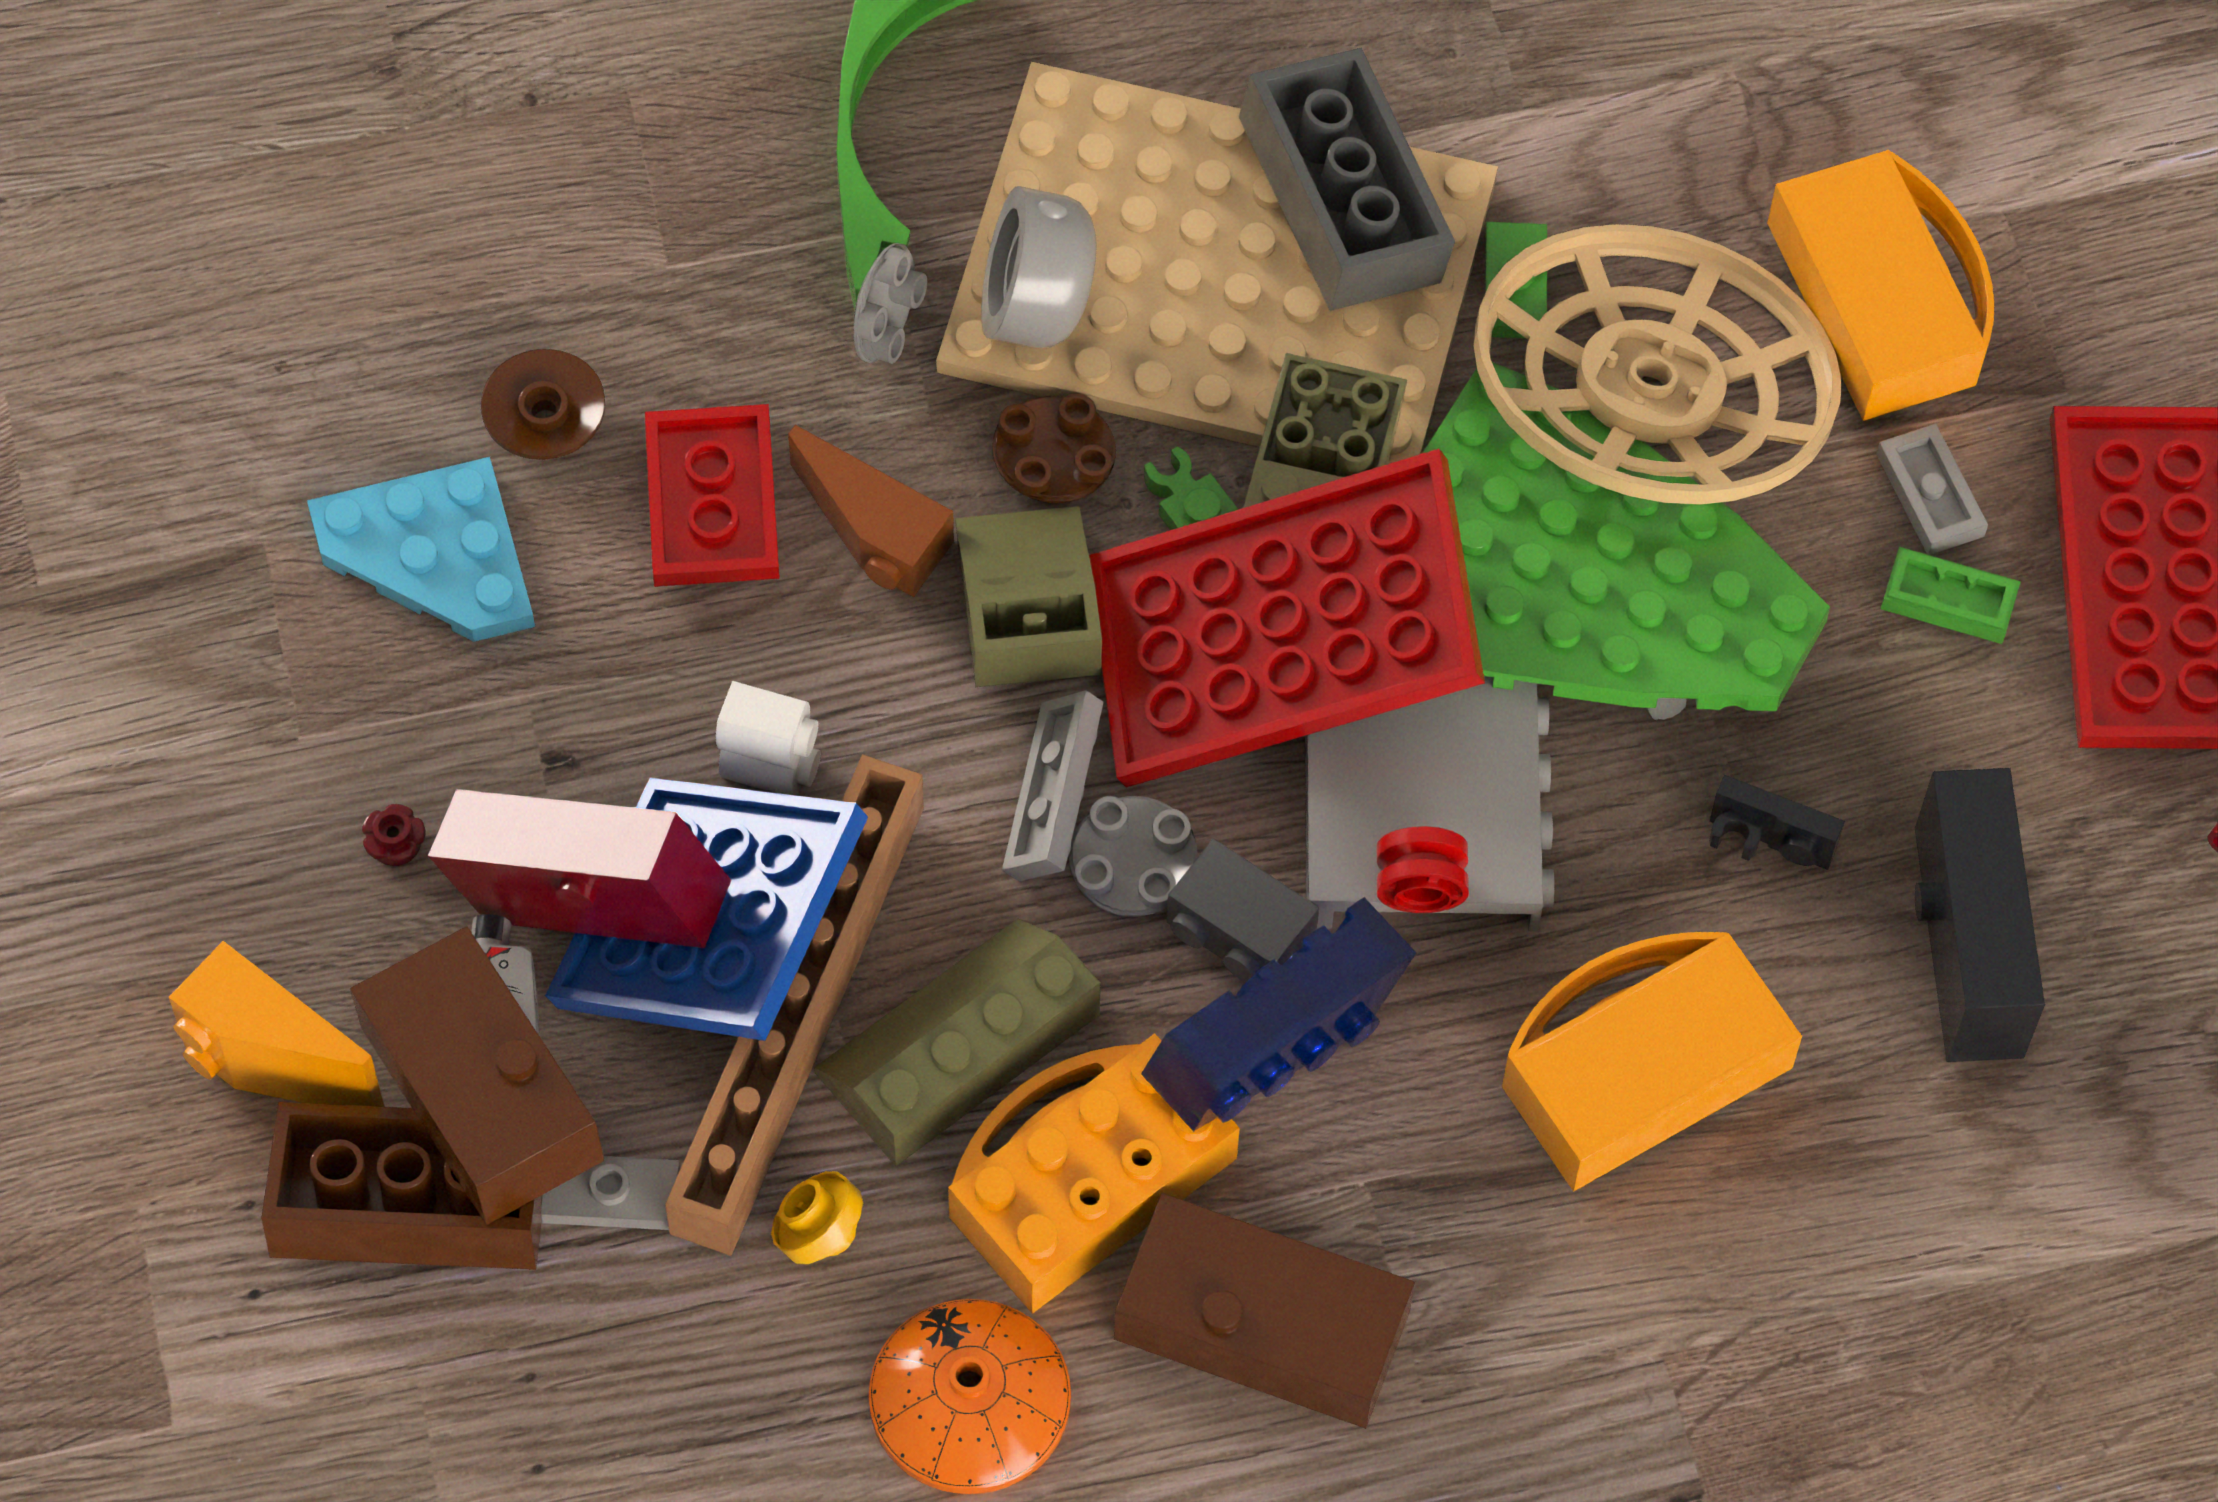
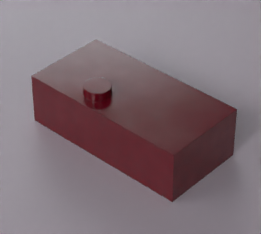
(581, 867)

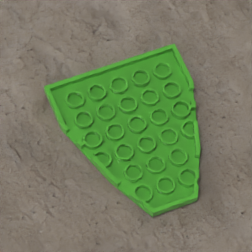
(1614, 588)

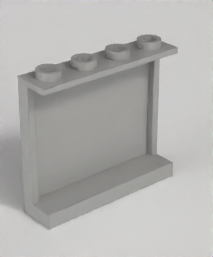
(1438, 763)

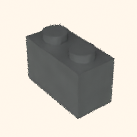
(1238, 912)

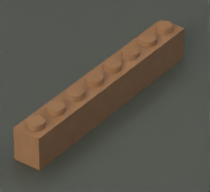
(768, 1076)

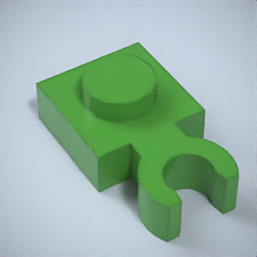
(1186, 499)

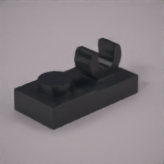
(1787, 826)

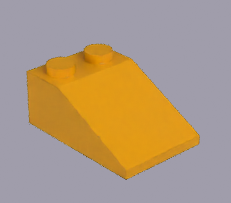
(265, 1038)

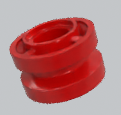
(1422, 869)

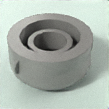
(1038, 269)

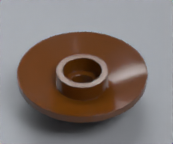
(537, 383)

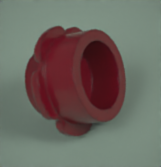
(398, 849)

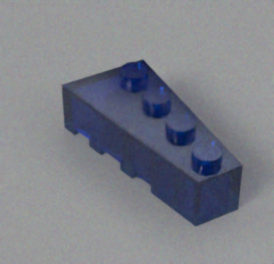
(1281, 1019)

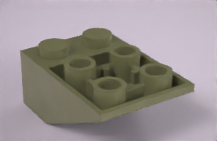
(1324, 426)
(1029, 596)

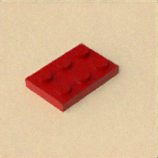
(711, 495)

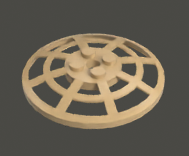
(1630, 349)

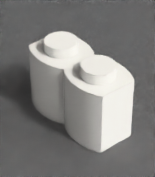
(766, 740)

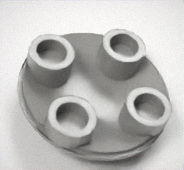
(884, 304)
(1131, 854)

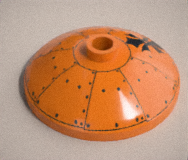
(977, 1434)

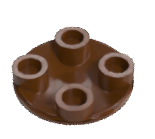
(1054, 448)

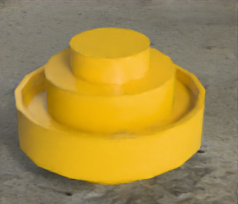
(817, 1218)

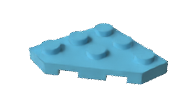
(431, 546)

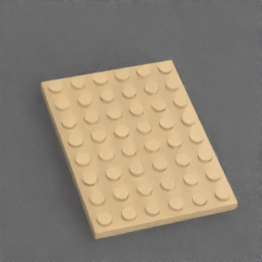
(1198, 268)

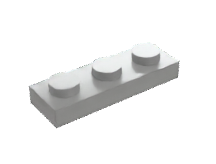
(1052, 786)

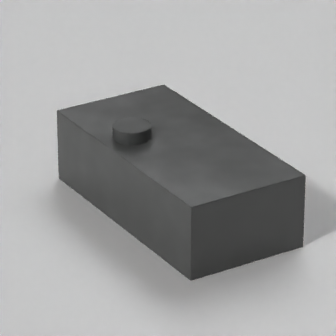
(1346, 179)

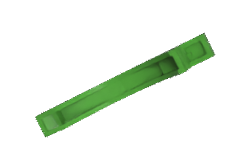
(872, 34)

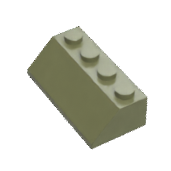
(962, 1037)

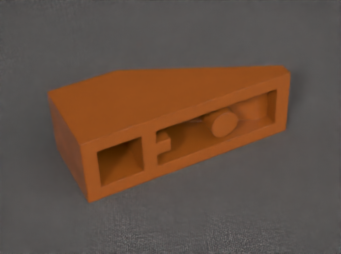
(881, 521)

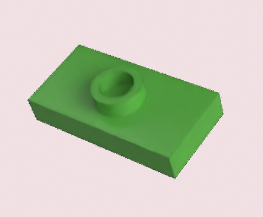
(1502, 244)
(1950, 595)

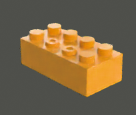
(1881, 281)
(1647, 1054)
(1079, 1170)

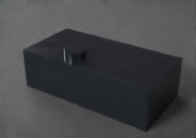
(1978, 915)

